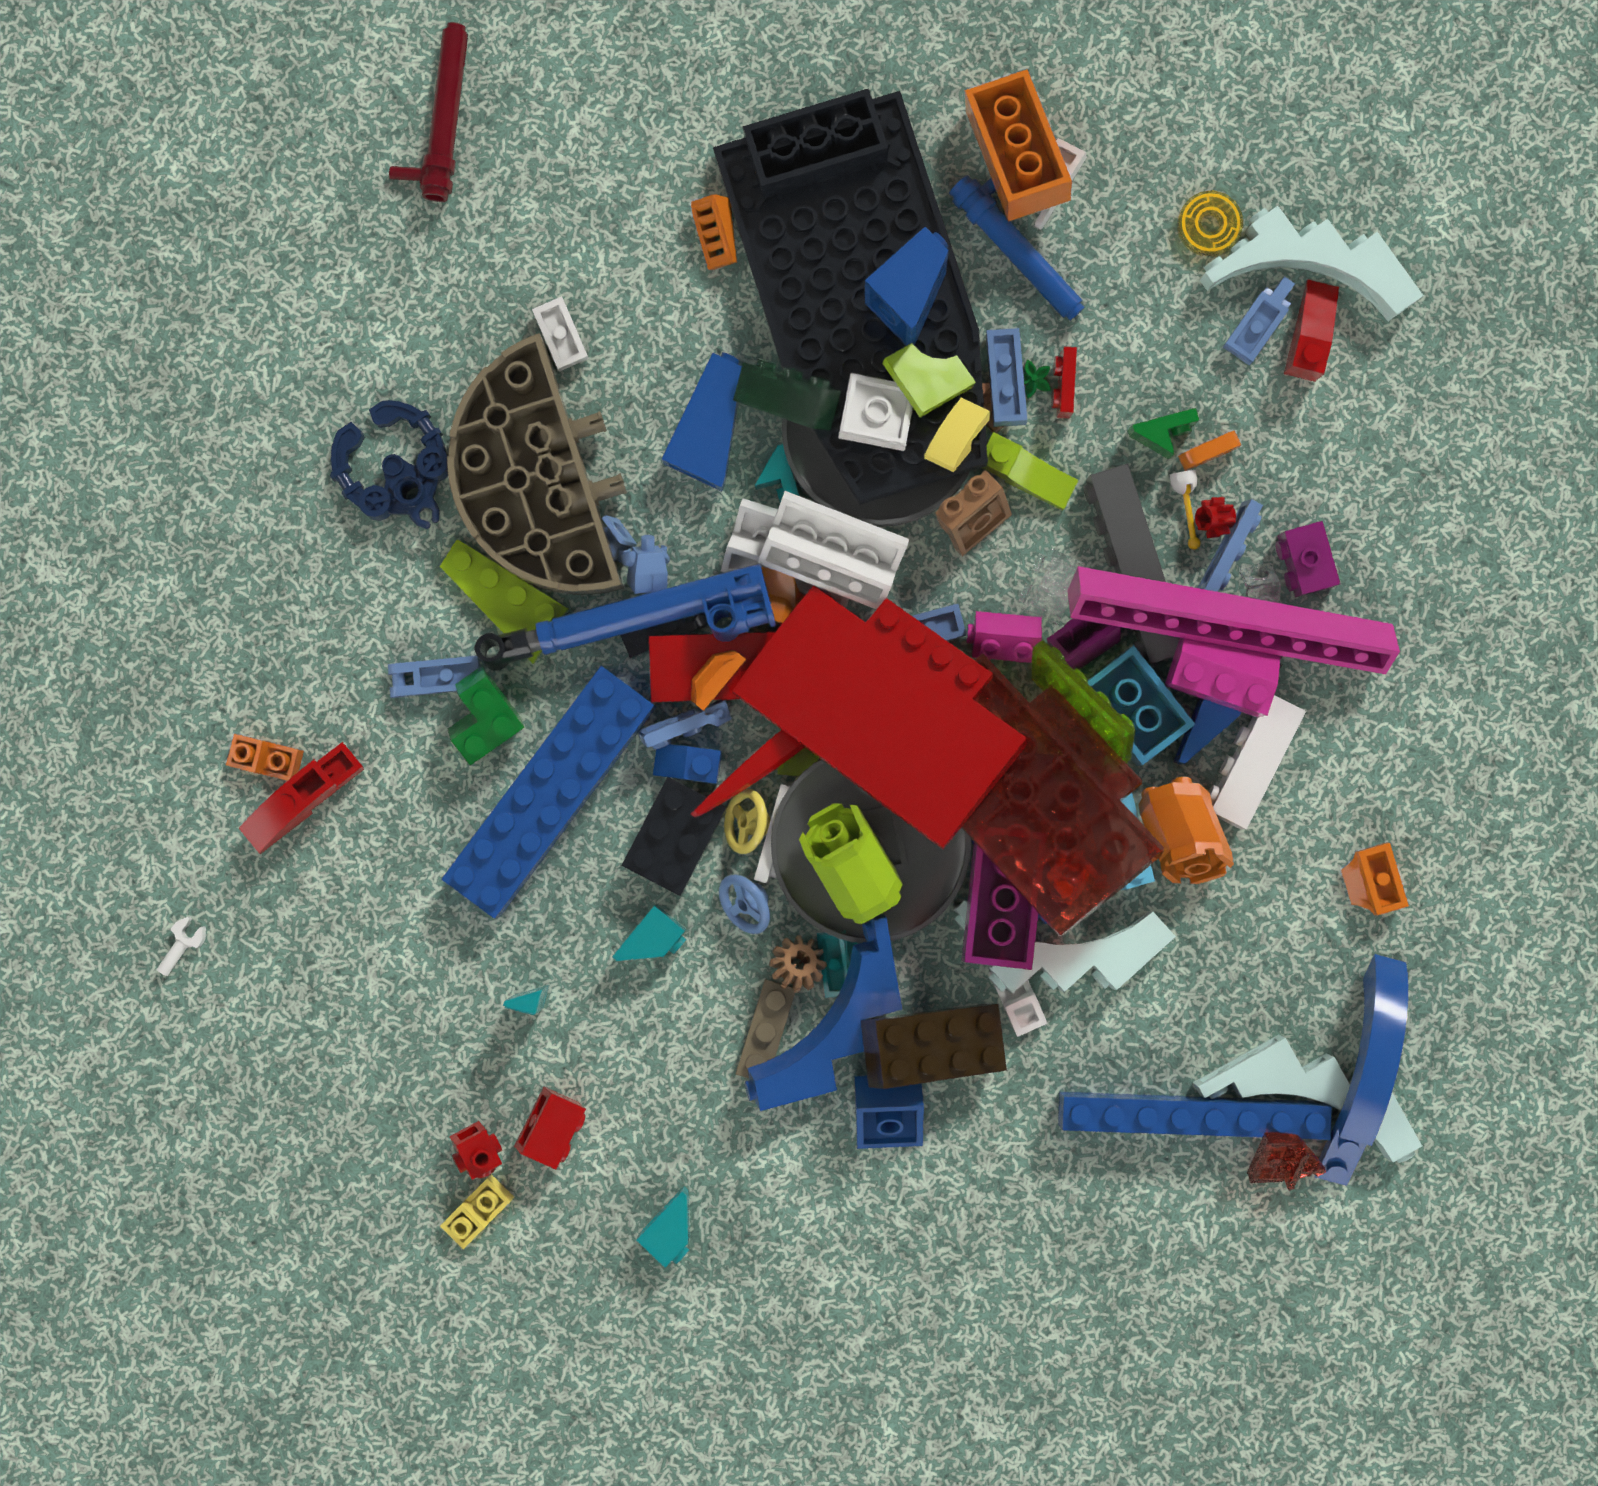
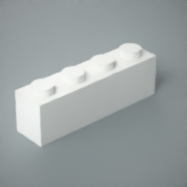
(1254, 763)

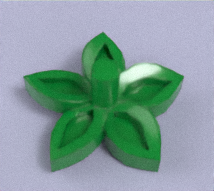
(1035, 379)

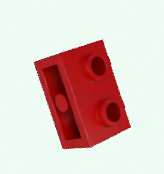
(550, 1128)

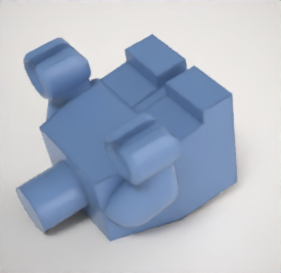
(645, 565)

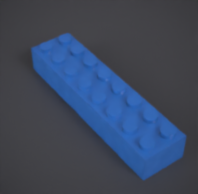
(549, 793)

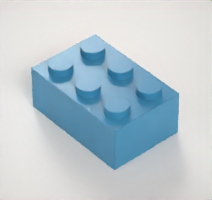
(1145, 700)

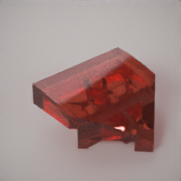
(1282, 1159)

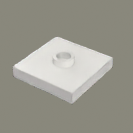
(875, 413)

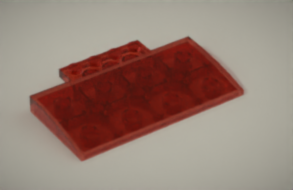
(1059, 810)

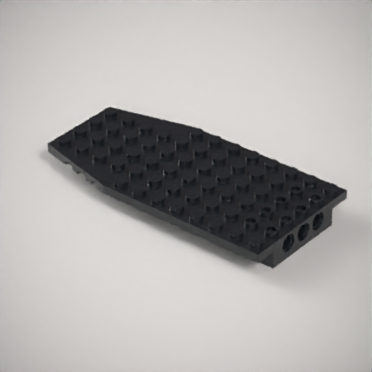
(818, 212)

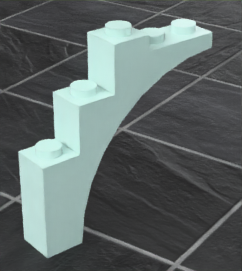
(1363, 264)
(1112, 957)

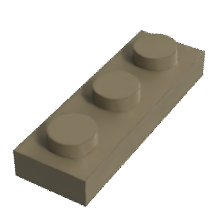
(766, 1026)

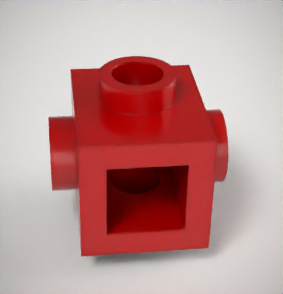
(476, 1151)

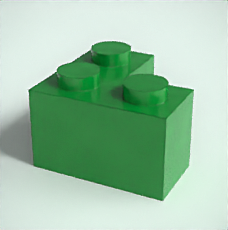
(490, 717)

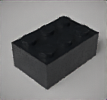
(672, 838)

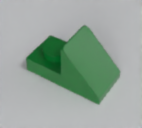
(1155, 432)

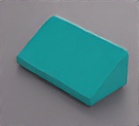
(837, 958)
(528, 1002)

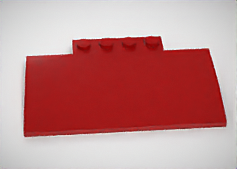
(885, 709)

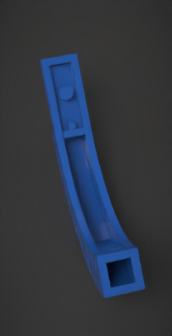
(1374, 1071)

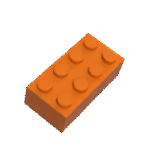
(1018, 145)

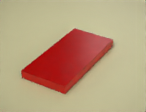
(679, 658)

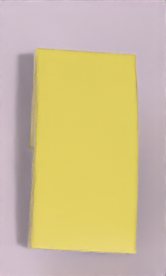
(956, 434)
(477, 1211)

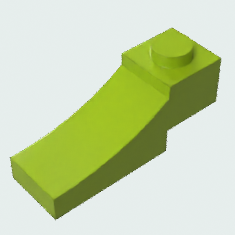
(1028, 472)

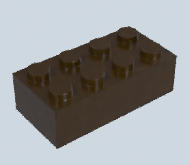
(933, 1045)

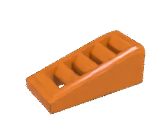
(704, 221)

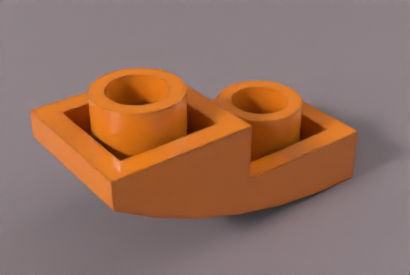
(264, 757)

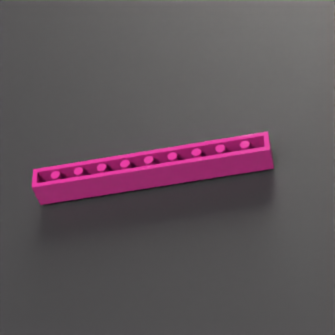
(1232, 620)

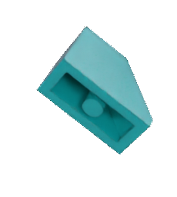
(652, 937)
(668, 1231)

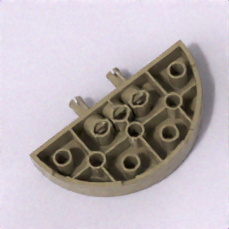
(524, 478)

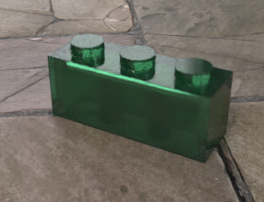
(787, 394)

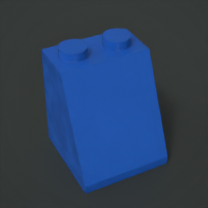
(908, 284)

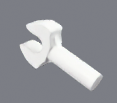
(181, 944)

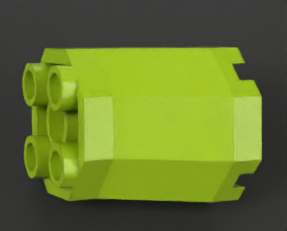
(851, 863)

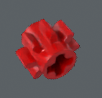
(1215, 517)

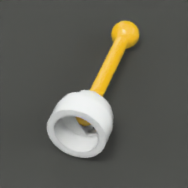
(1184, 484)

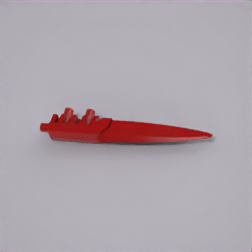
(761, 763)

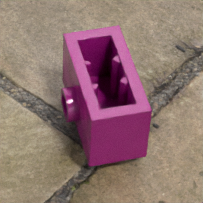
(1307, 559)
(1084, 641)

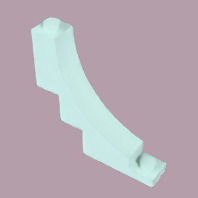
(1276, 1070)

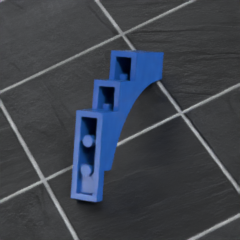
(866, 993)

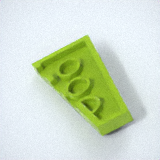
(499, 593)

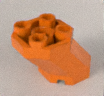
(1188, 829)

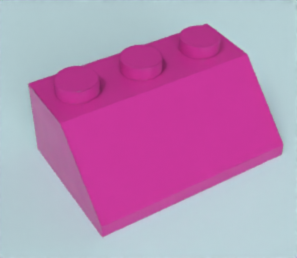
(1225, 675)

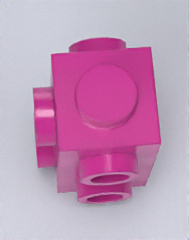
(1004, 636)

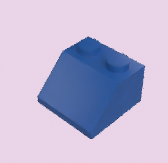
(888, 1115)

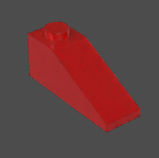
(1313, 332)

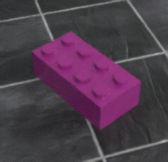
(998, 919)

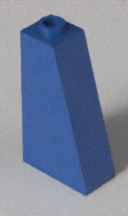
(707, 426)

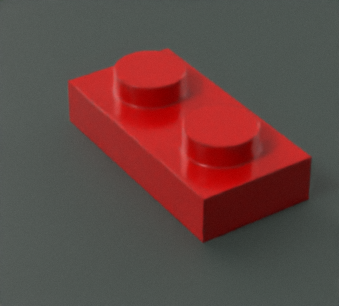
(1065, 368)

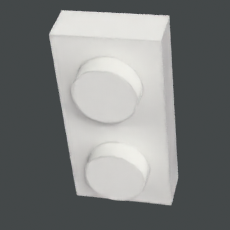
(560, 334)

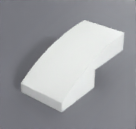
(1022, 1009)

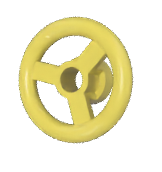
(749, 822)

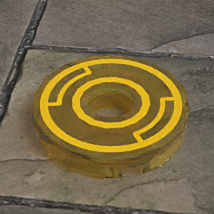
(1220, 207)

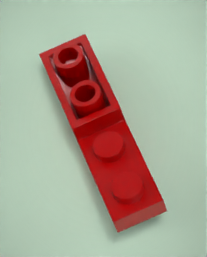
(299, 796)

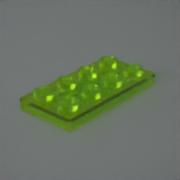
(1051, 669)

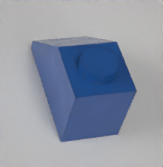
(688, 763)

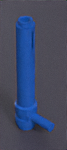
(982, 210)

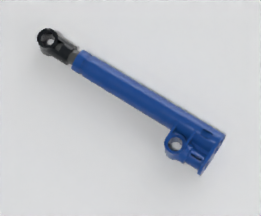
(732, 594)

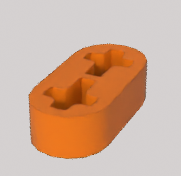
(1209, 450)

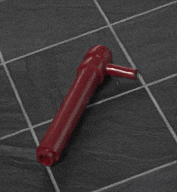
(439, 162)

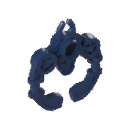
(399, 475)

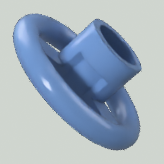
(750, 900)

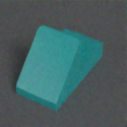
(777, 472)

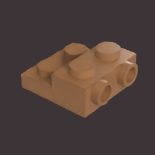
(973, 512)

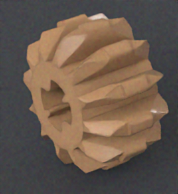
(810, 970)

